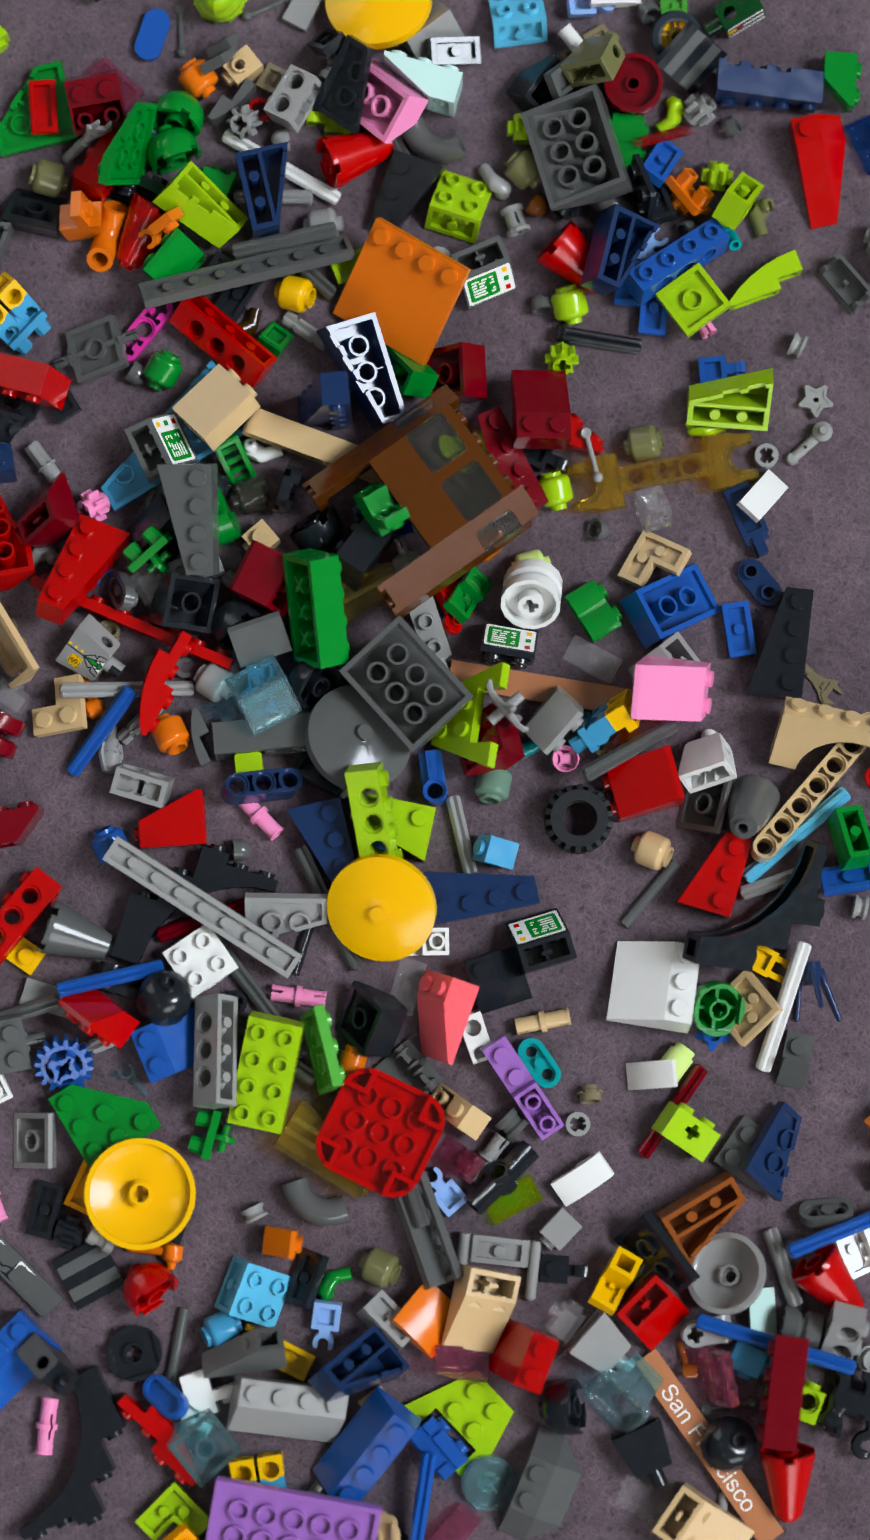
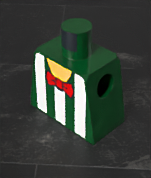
(747, 14)

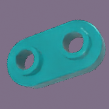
(539, 1062)

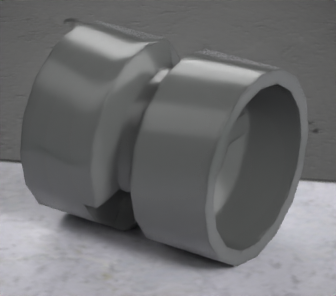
(802, 1325)

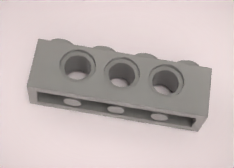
(215, 1051)

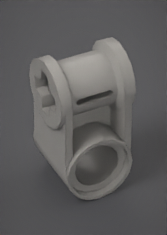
(704, 1338)

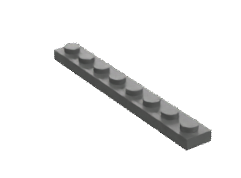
(246, 271)

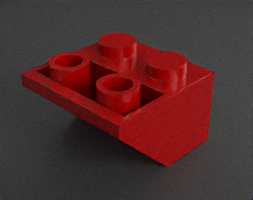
(99, 1016)
(651, 1311)

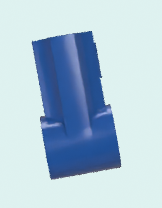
(433, 775)

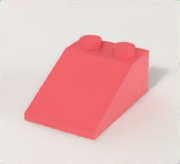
(443, 1014)

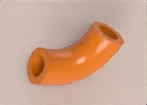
(105, 245)

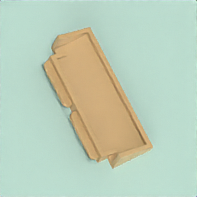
(14, 653)

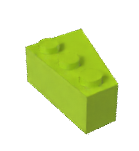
(204, 205)
(732, 402)
(413, 825)

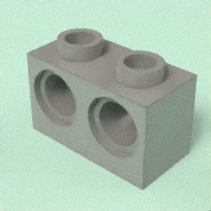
(298, 100)
(142, 785)
(844, 1330)

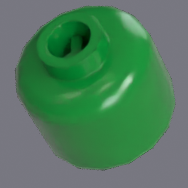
(162, 370)

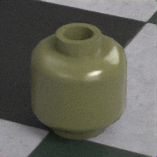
(522, 170)
(48, 178)
(644, 443)
(380, 1267)

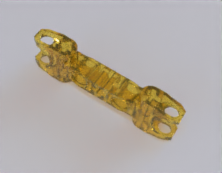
(711, 464)

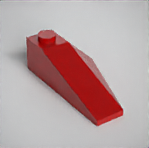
(819, 157)
(15, 558)

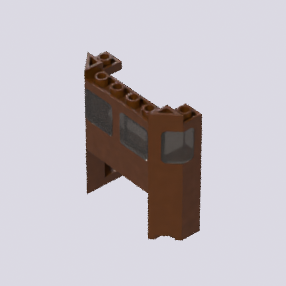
(446, 485)

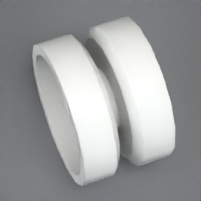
(531, 593)

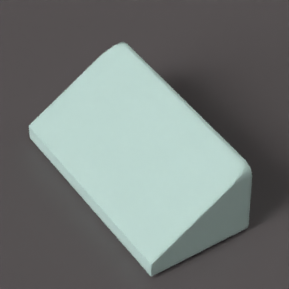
(763, 1312)

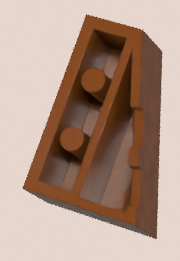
(701, 1213)

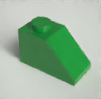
(412, 377)

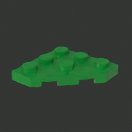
(16, 125)
(127, 153)
(101, 1119)

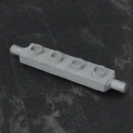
(426, 616)

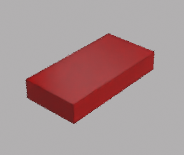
(43, 107)

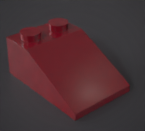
(540, 410)

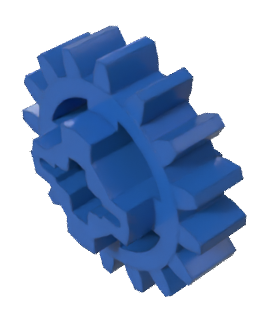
(58, 1054)

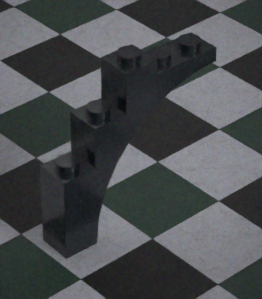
(212, 874)
(769, 927)
(94, 1462)

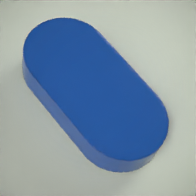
(152, 35)
(165, 1397)

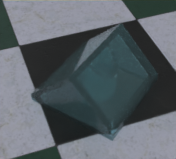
(203, 1446)

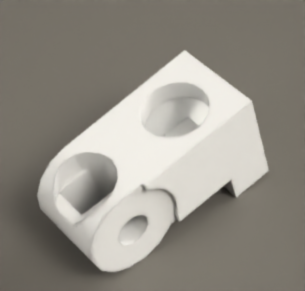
(476, 1036)

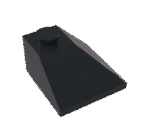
(530, 86)
(497, 980)

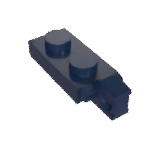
(751, 532)

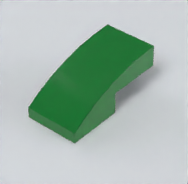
(466, 594)

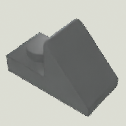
(795, 1060)

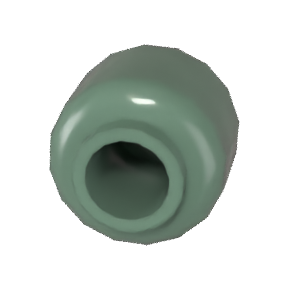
(493, 786)

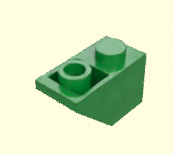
(840, 78)

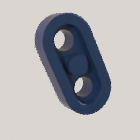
(756, 584)

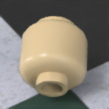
(652, 850)

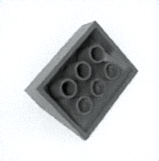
(577, 150)
(406, 684)

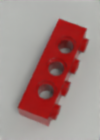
(223, 339)
(44, 889)

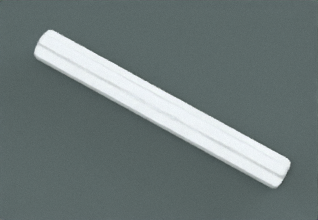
(292, 173)
(785, 1000)

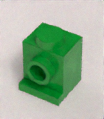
(221, 179)

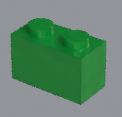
(850, 837)

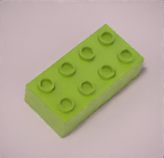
(267, 1072)

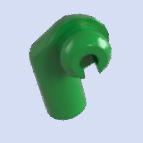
(330, 1281)

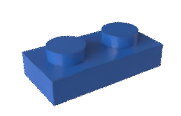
(662, 161)
(738, 629)
(843, 882)

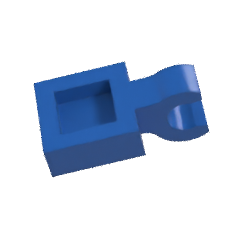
(716, 368)

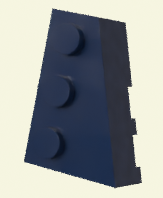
(262, 185)
(614, 247)
(326, 833)
(360, 1366)

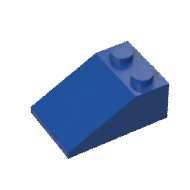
(669, 606)
(166, 1048)

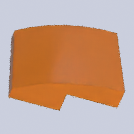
(424, 1319)

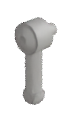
(820, 434)

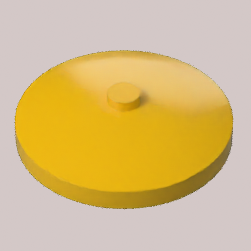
(378, 22)
(381, 907)
(140, 1194)

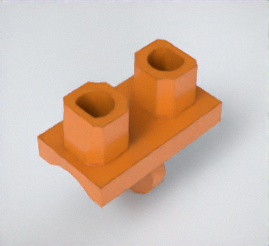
(685, 197)

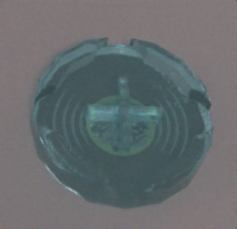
(488, 1482)

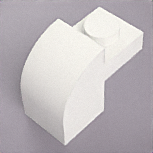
(201, 1391)

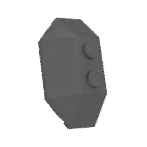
(542, 1487)

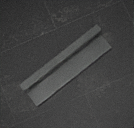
(430, 1254)

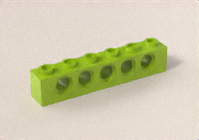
(372, 777)

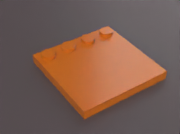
(406, 287)

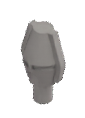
(111, 753)

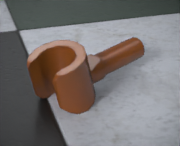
(689, 1370)

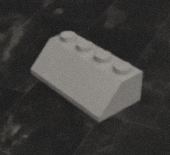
(284, 1409)

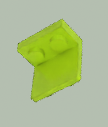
(458, 206)

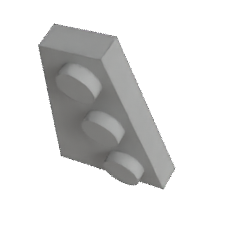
(286, 911)

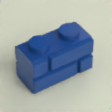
(434, 1437)

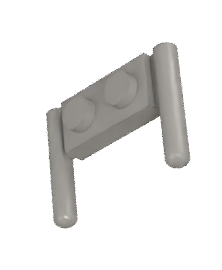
(505, 1252)

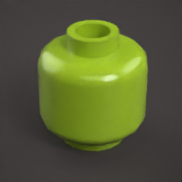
(569, 304)
(557, 489)

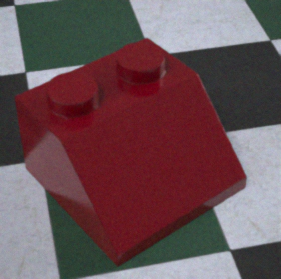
(461, 369)

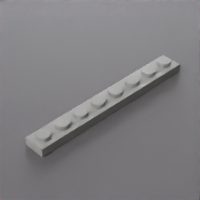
(202, 906)

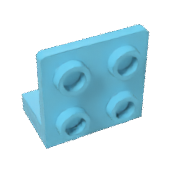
(518, 22)
(253, 1292)

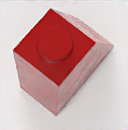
(175, 825)

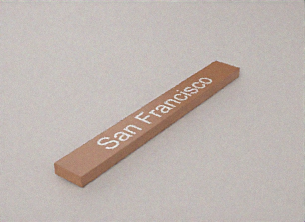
(691, 1425)

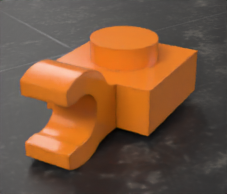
(166, 224)

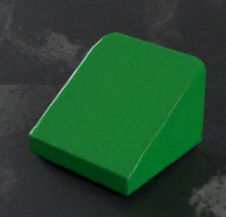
(275, 339)

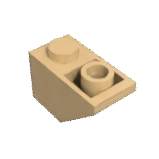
(461, 1112)

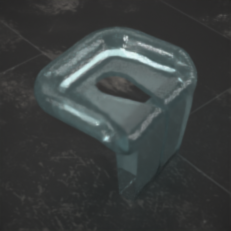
(636, 1382)

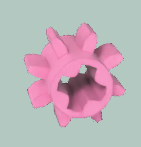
(94, 505)

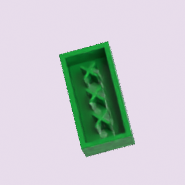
(316, 608)

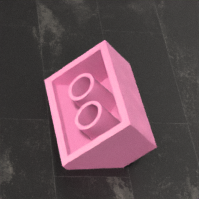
(390, 103)

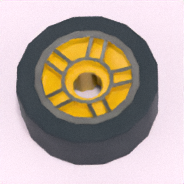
(666, 25)

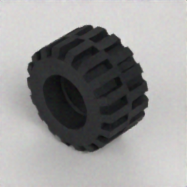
(584, 795)

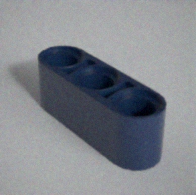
(252, 794)

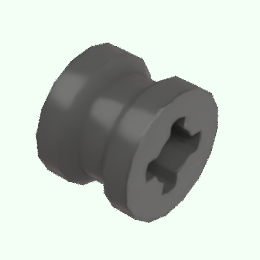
(511, 1124)

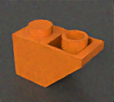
(282, 1242)

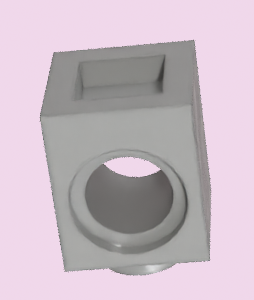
(559, 1229)

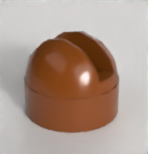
(537, 206)

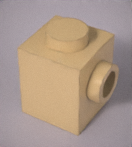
(242, 66)
(262, 533)

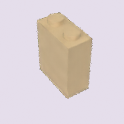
(217, 406)

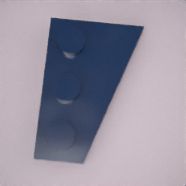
(770, 1153)

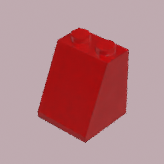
(644, 785)
(524, 1355)

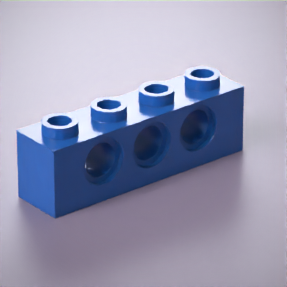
(662, 268)

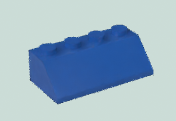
(13, 1370)
(366, 1446)

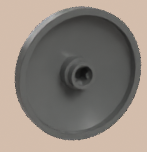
(350, 732)

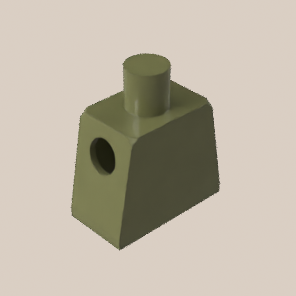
(594, 60)

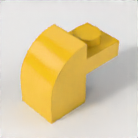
(615, 1280)

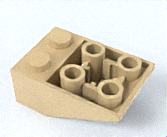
(480, 1308)
(699, 1518)

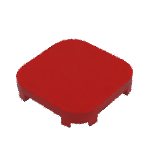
(380, 1132)

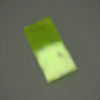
(523, 1197)

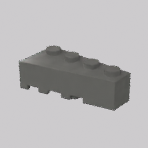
(193, 508)

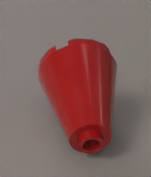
(350, 156)
(131, 248)
(567, 254)
(827, 1278)
(788, 1479)

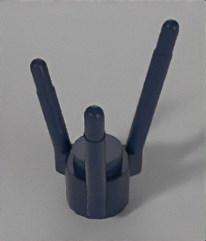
(813, 976)

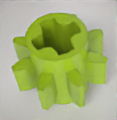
(517, 130)
(717, 175)
(561, 358)

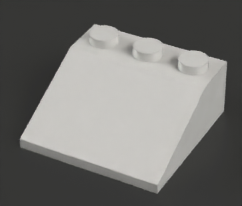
(653, 986)

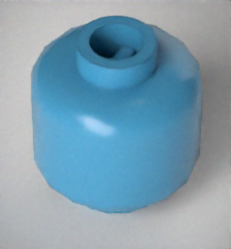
(220, 1329)

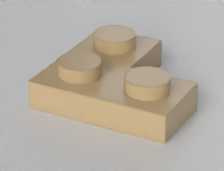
(652, 552)
(65, 716)
(759, 1008)

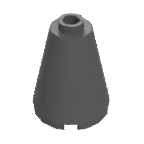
(751, 805)
(73, 935)

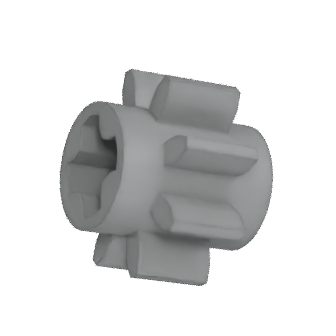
(699, 109)
(249, 122)

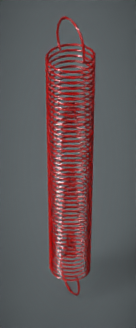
(653, 141)

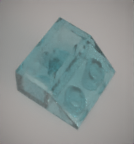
(263, 695)

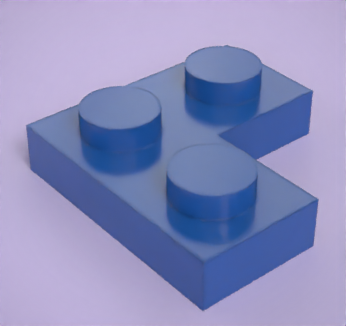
(652, 314)

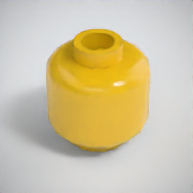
(295, 294)

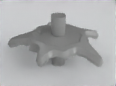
(506, 708)

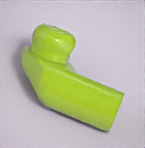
(674, 114)
(702, 431)

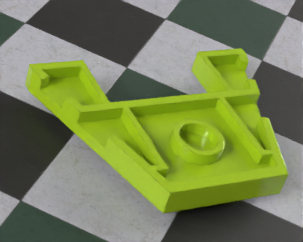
(462, 731)
(472, 1409)

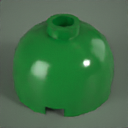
(177, 109)
(171, 149)
(717, 1008)

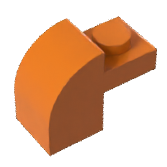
(80, 218)

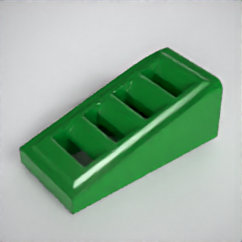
(229, 445)

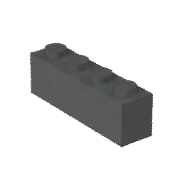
(235, 737)

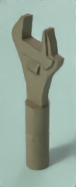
(822, 685)

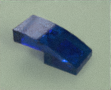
(859, 135)

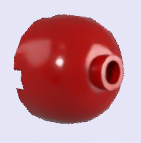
(146, 1286)

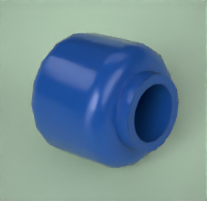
(103, 840)

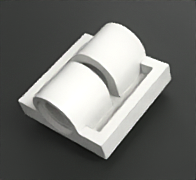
(201, 960)

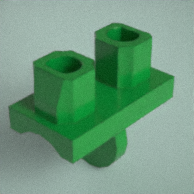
(139, 557)
(205, 1146)

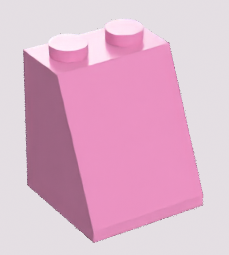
(671, 689)

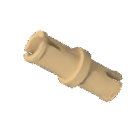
(543, 1021)

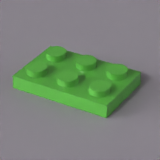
(322, 1050)

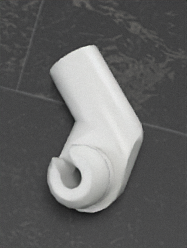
(260, 453)

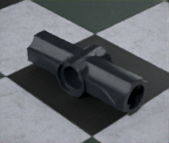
(501, 1177)

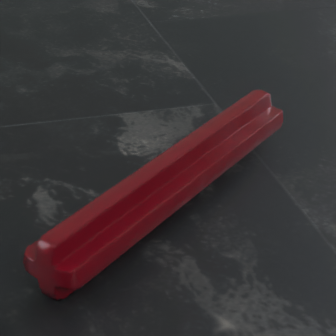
(190, 924)
(683, 1095)

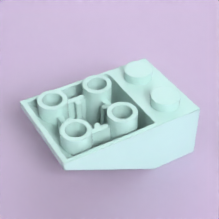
(434, 82)

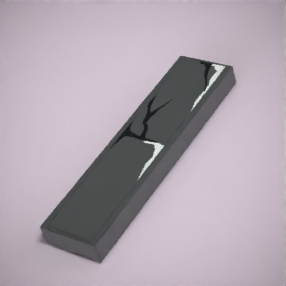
(27, 1280)

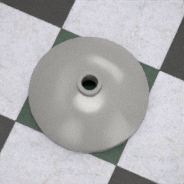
(714, 1263)

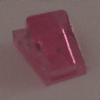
(459, 1158)

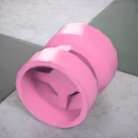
(565, 759)

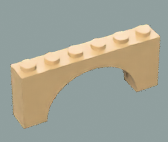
(811, 725)

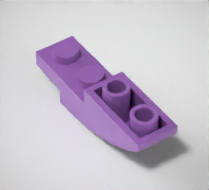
(522, 1086)

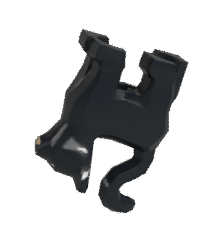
(850, 1402)

